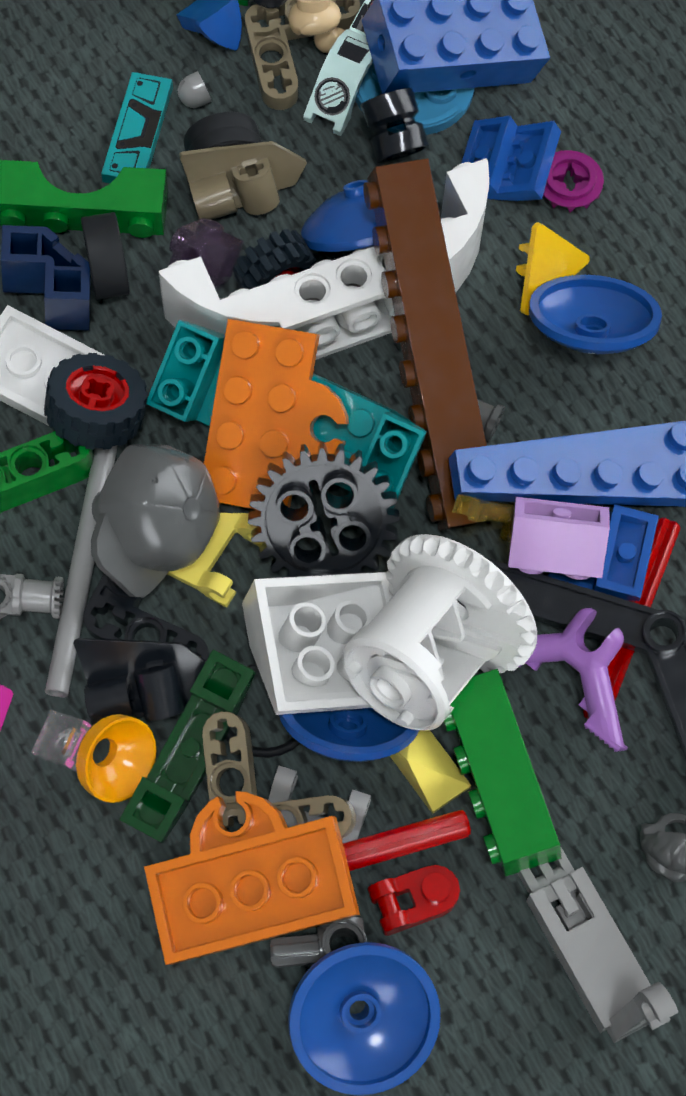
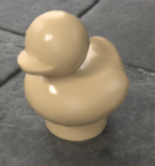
(316, 19)

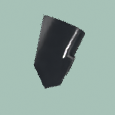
(137, 677)

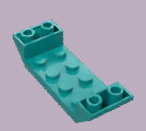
(188, 388)

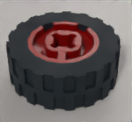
(95, 401)

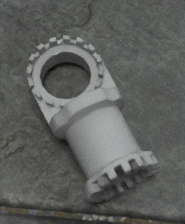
(30, 595)

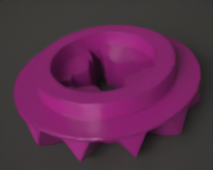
(584, 173)

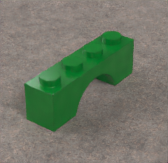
(135, 196)

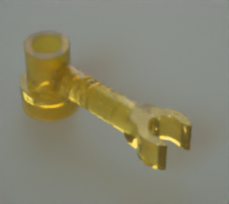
(481, 510)

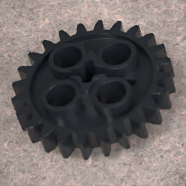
(364, 506)

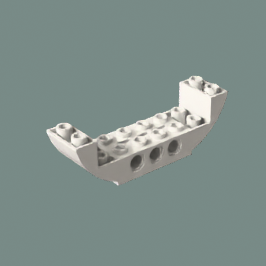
(335, 297)

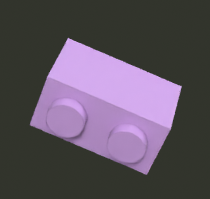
(559, 538)

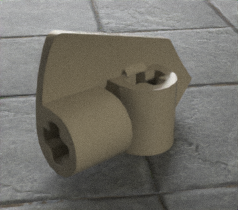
(240, 177)

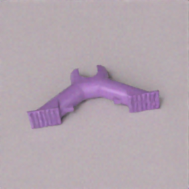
(593, 671)

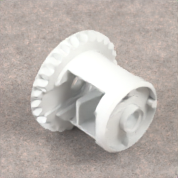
(427, 643)

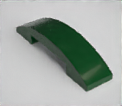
(181, 763)

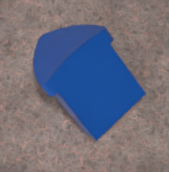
(215, 20)

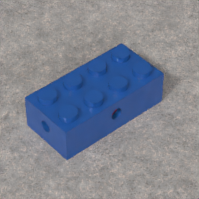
(454, 43)

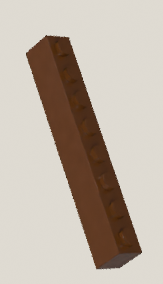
(426, 325)

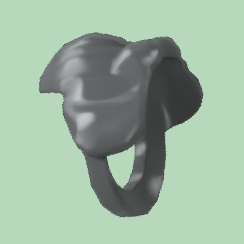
(665, 850)

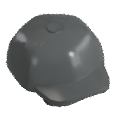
(152, 516)

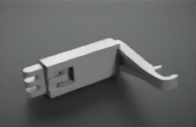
(594, 951)

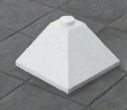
(301, 632)

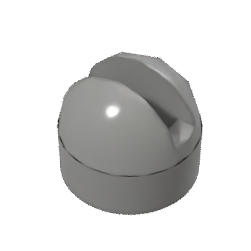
(193, 91)

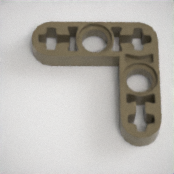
(276, 38)
(242, 744)

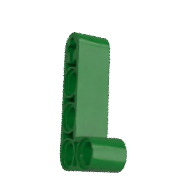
(68, 470)

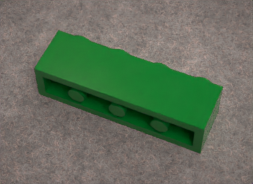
(502, 775)

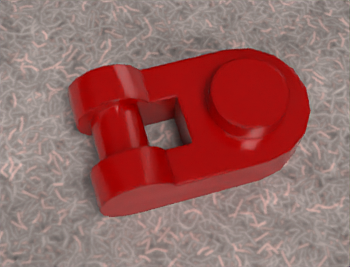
(431, 889)

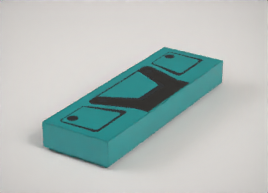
(138, 124)

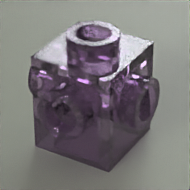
(207, 239)

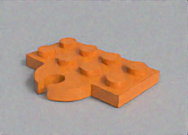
(265, 407)
(249, 881)

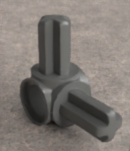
(310, 948)

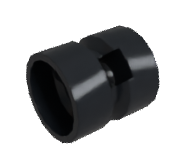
(390, 111)

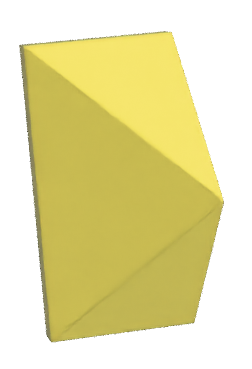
(431, 771)

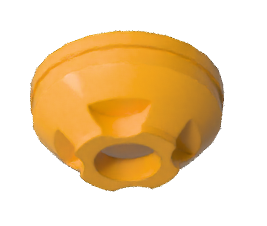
(128, 759)

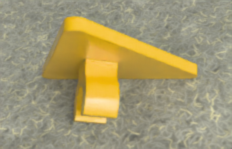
(547, 259)

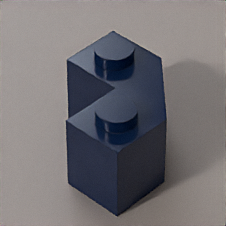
(39, 264)

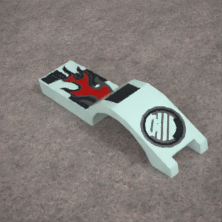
(341, 76)

